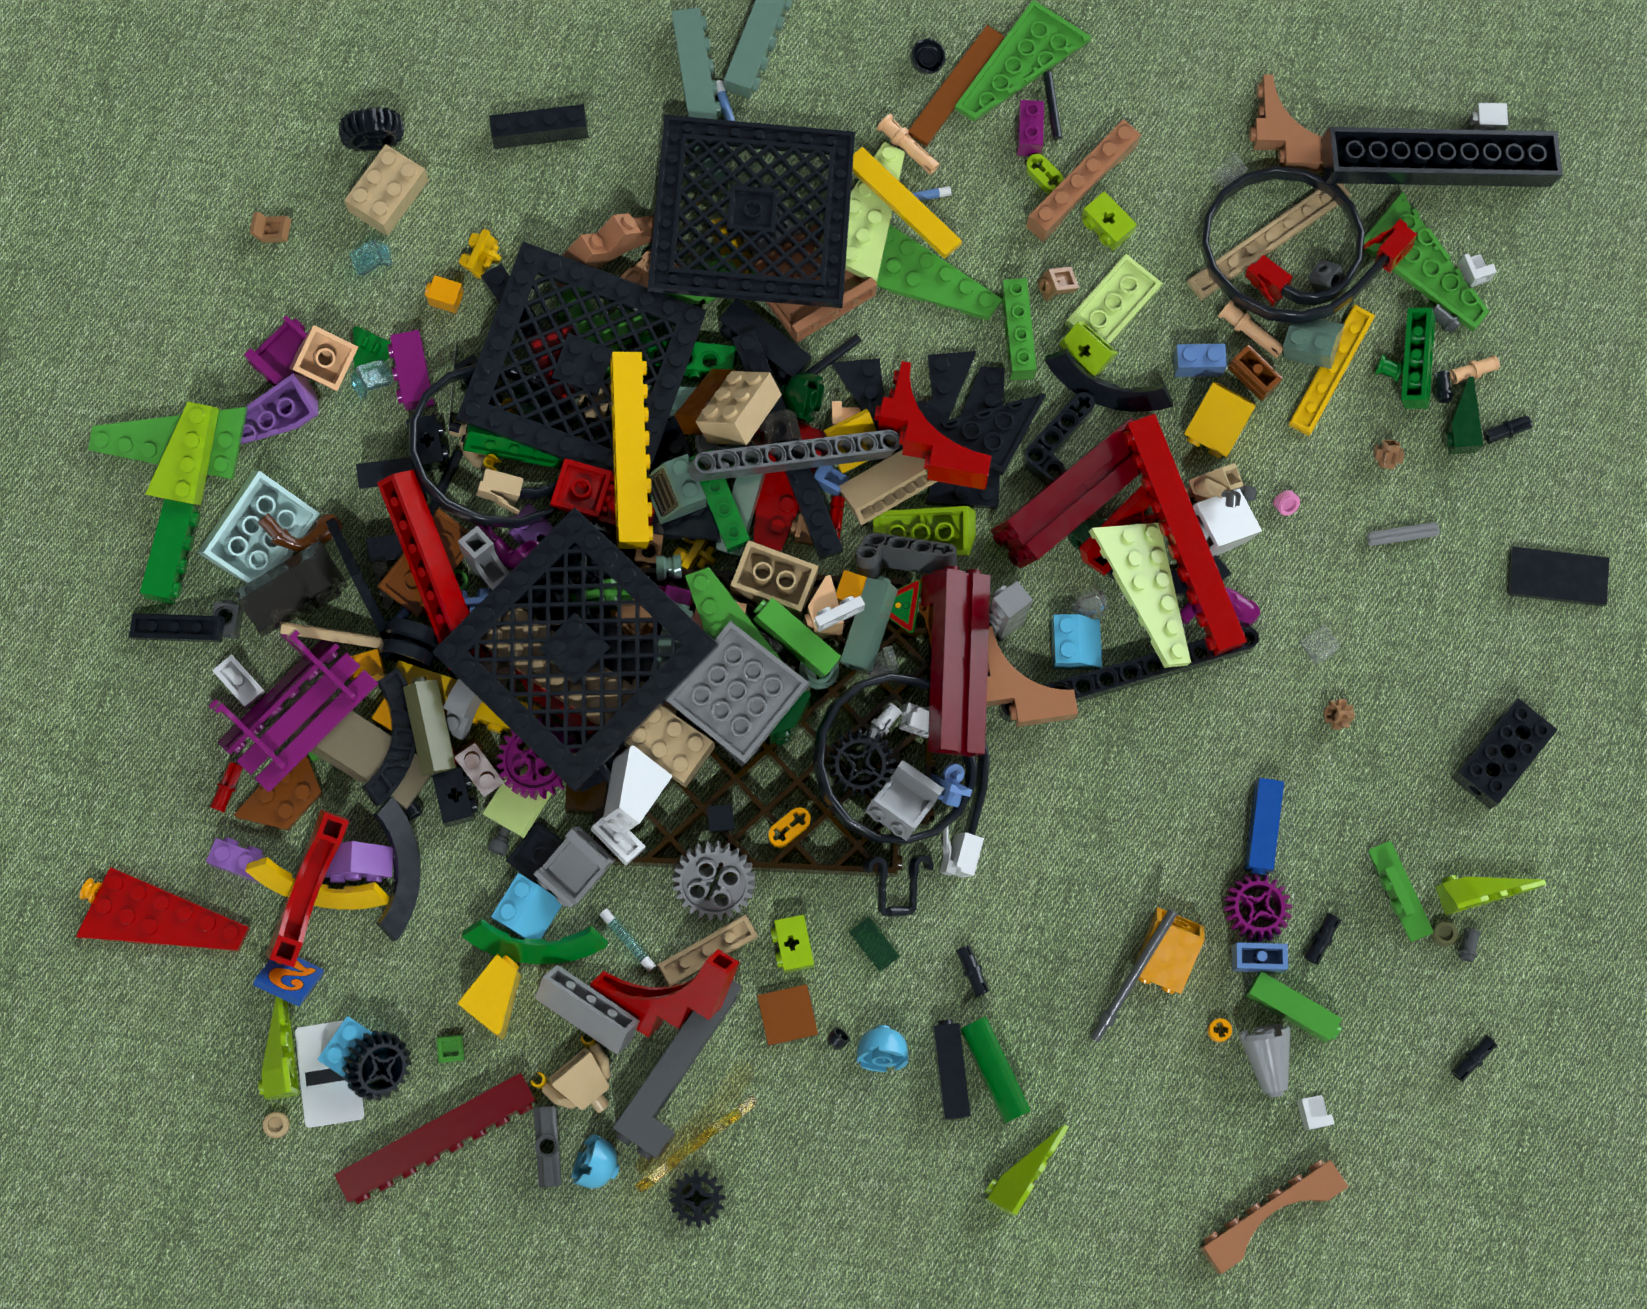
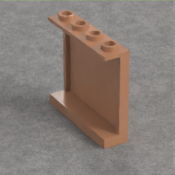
(804, 319)

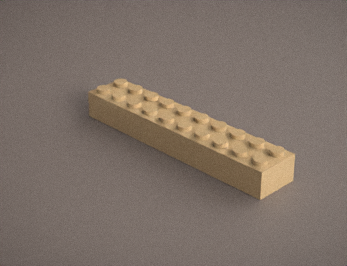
(662, 737)

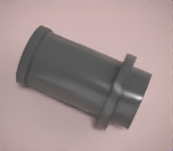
(1446, 319)
(1469, 945)

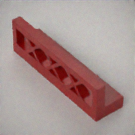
(1126, 514)

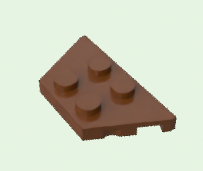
(286, 801)

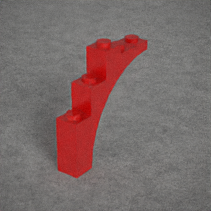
(943, 458)
(674, 1003)

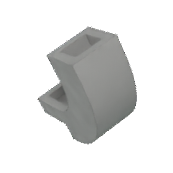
(482, 558)
(464, 703)

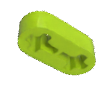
(1042, 176)

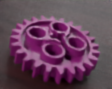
(515, 759)

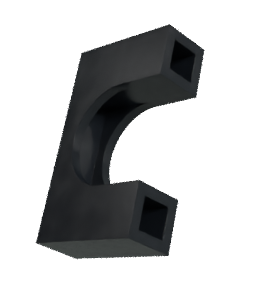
(368, 475)

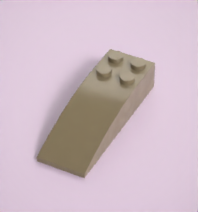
(360, 750)

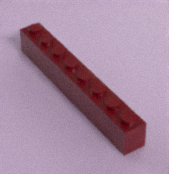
(435, 1138)

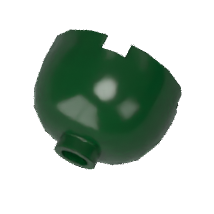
(803, 395)

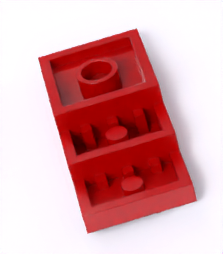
(589, 491)

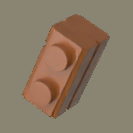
(1255, 373)

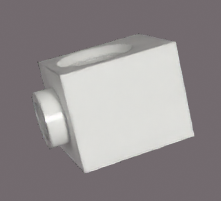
(1489, 116)

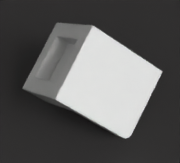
(1475, 270)
(1314, 1113)

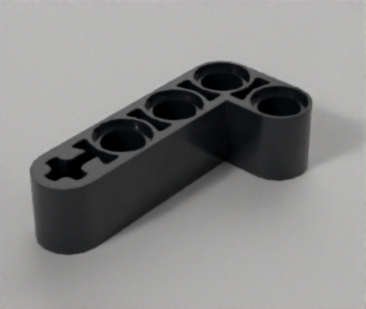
(1061, 434)

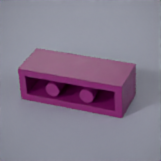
(410, 368)

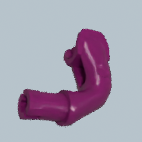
(508, 556)
(1246, 610)

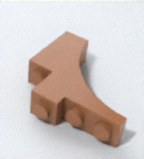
(1279, 131)
(615, 238)
(1029, 700)

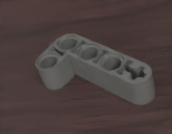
(902, 553)

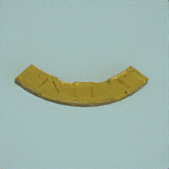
(695, 1143)

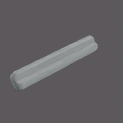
(1403, 534)

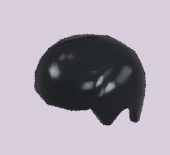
(927, 56)

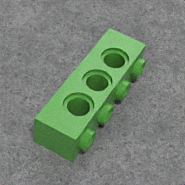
(1018, 329)

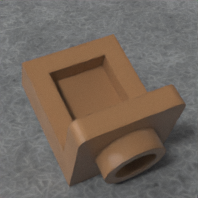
(270, 229)

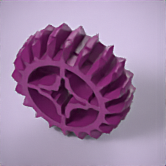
(1249, 901)

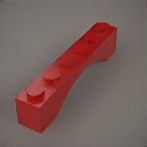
(303, 893)

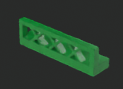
(487, 443)

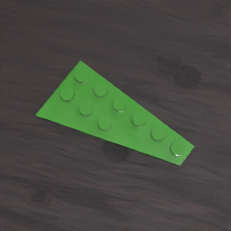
(1029, 50)
(1429, 266)
(923, 276)
(148, 440)
(718, 607)

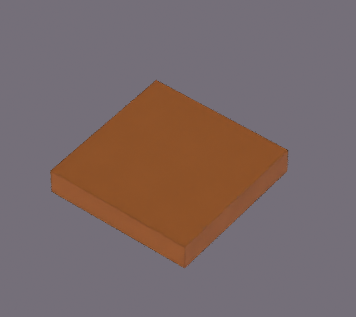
(787, 1015)

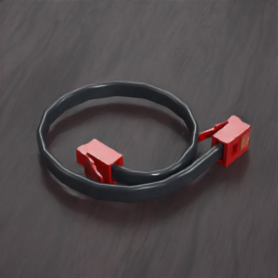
(1275, 282)

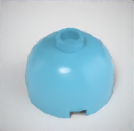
(882, 1049)
(596, 1164)

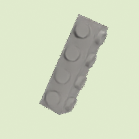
(1008, 609)
(587, 1009)

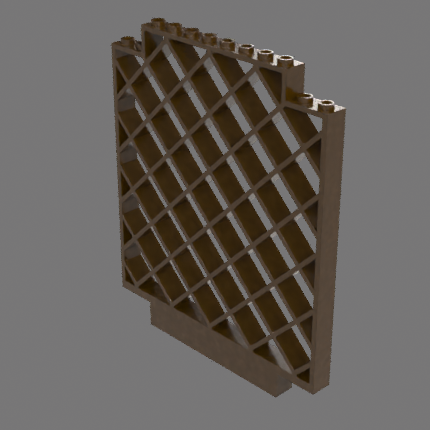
(594, 799)

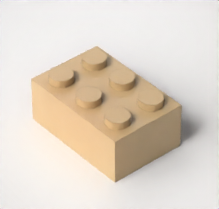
(386, 190)
(738, 407)
(773, 574)

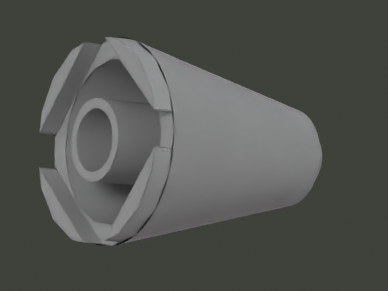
(1269, 1056)

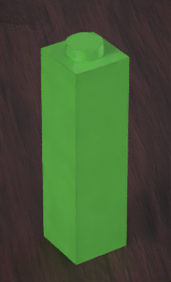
(795, 637)
(1294, 1007)

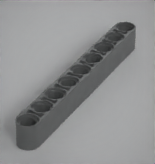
(785, 461)

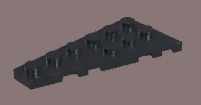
(985, 393)

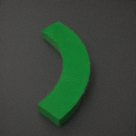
(534, 950)

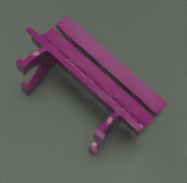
(298, 713)

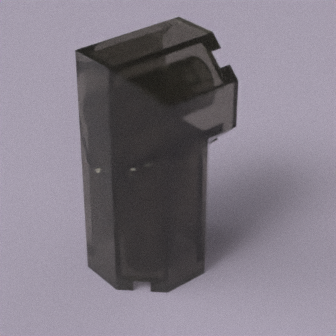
(290, 588)

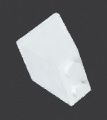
(1224, 525)
(632, 789)

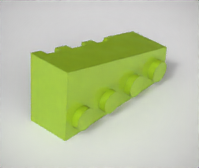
(187, 456)

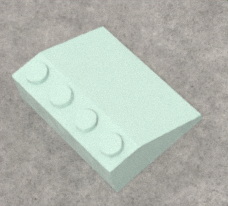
(240, 543)

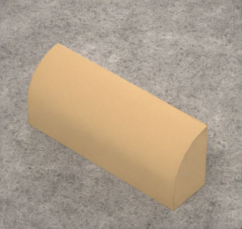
(885, 486)

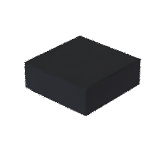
(720, 818)

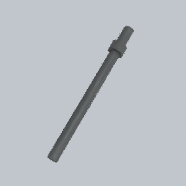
(1109, 1016)

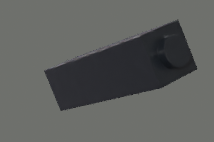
(951, 1070)

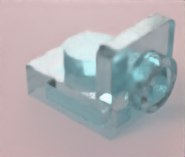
(370, 257)
(370, 377)

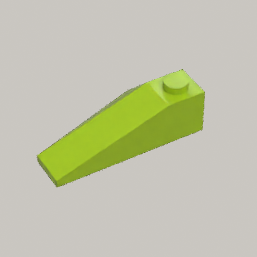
(940, 524)
(1475, 891)
(279, 1063)
(1016, 1183)

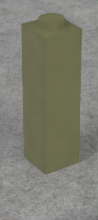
(429, 726)

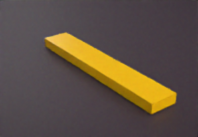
(904, 203)
(1327, 379)

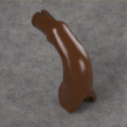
(284, 539)

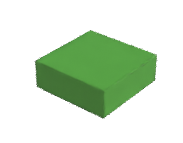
(450, 1048)

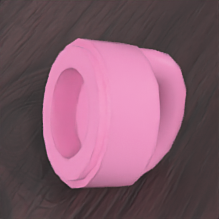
(1286, 502)

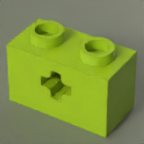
(1118, 224)
(1100, 350)
(793, 928)

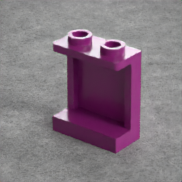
(278, 351)

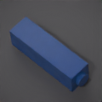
(1264, 826)

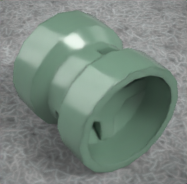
(669, 567)

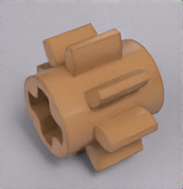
(1389, 454)
(1339, 714)

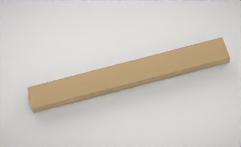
(1266, 240)

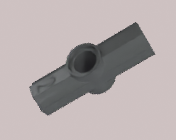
(547, 1129)

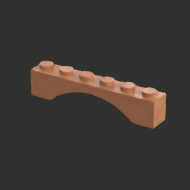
(1070, 191)
(1230, 1245)

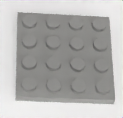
(739, 693)

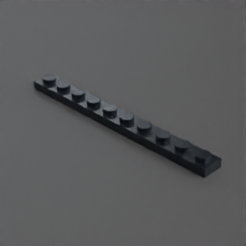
(801, 480)

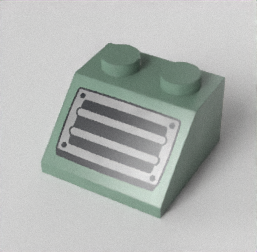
(674, 491)

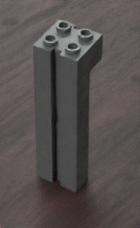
(638, 1120)

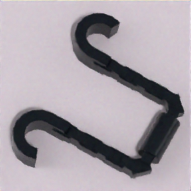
(883, 874)

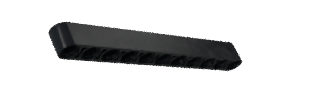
(1141, 672)

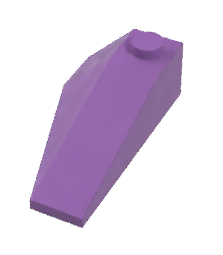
(281, 409)

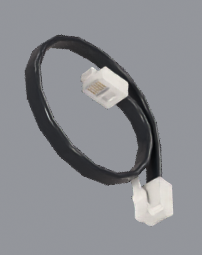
(963, 854)

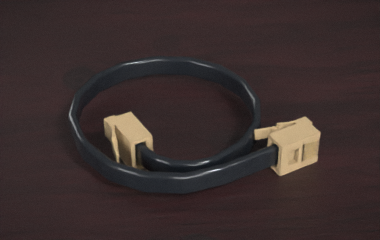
(494, 485)

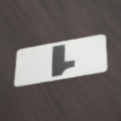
(323, 1091)

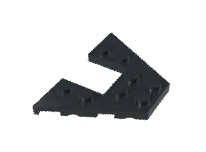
(946, 379)
(695, 524)

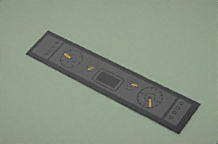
(453, 388)

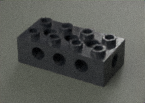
(1520, 753)

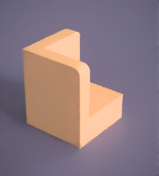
(841, 413)

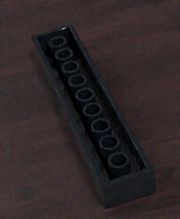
(1441, 157)

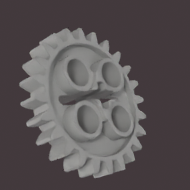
(692, 873)

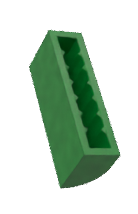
(995, 1070)

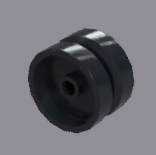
(409, 643)

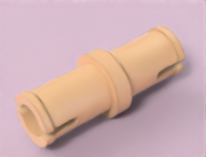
(1475, 369)

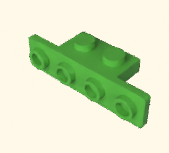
(1400, 891)

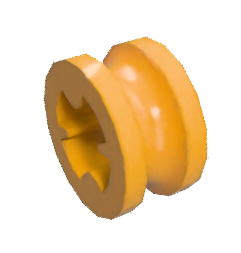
(89, 890)
(1224, 1024)

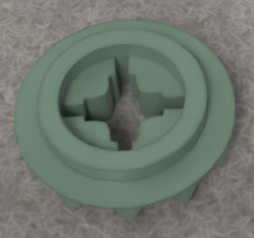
(822, 683)

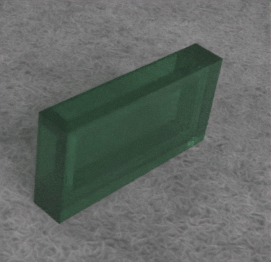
(874, 944)

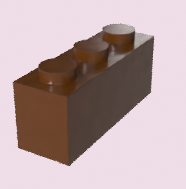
(698, 400)

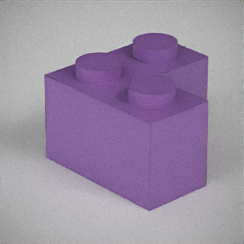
(361, 860)

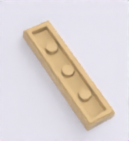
(331, 634)
(693, 957)

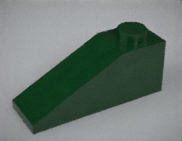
(1464, 428)

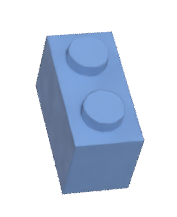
(1199, 360)
(1259, 957)

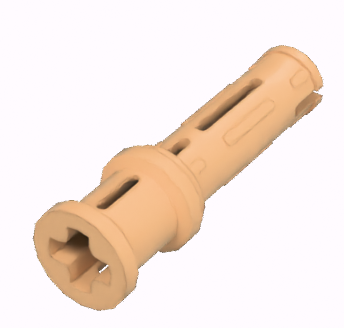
(900, 137)
(1242, 322)

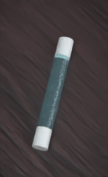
(626, 938)

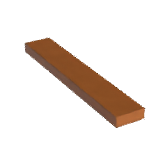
(954, 87)

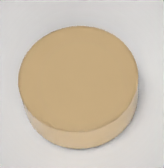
(276, 1124)

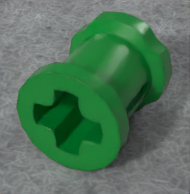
(1389, 368)

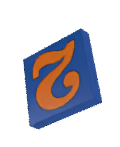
(289, 982)

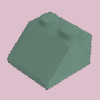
(1313, 342)

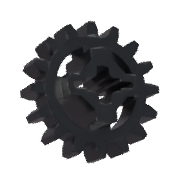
(697, 1186)

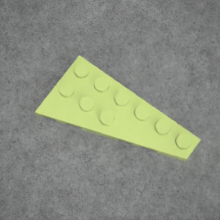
(870, 220)
(1146, 581)

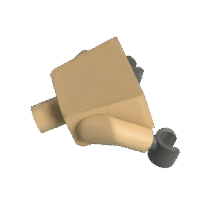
(1219, 484)

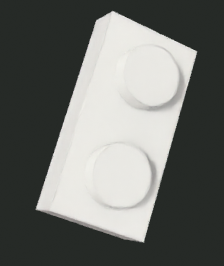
(848, 607)
(238, 681)
(624, 846)

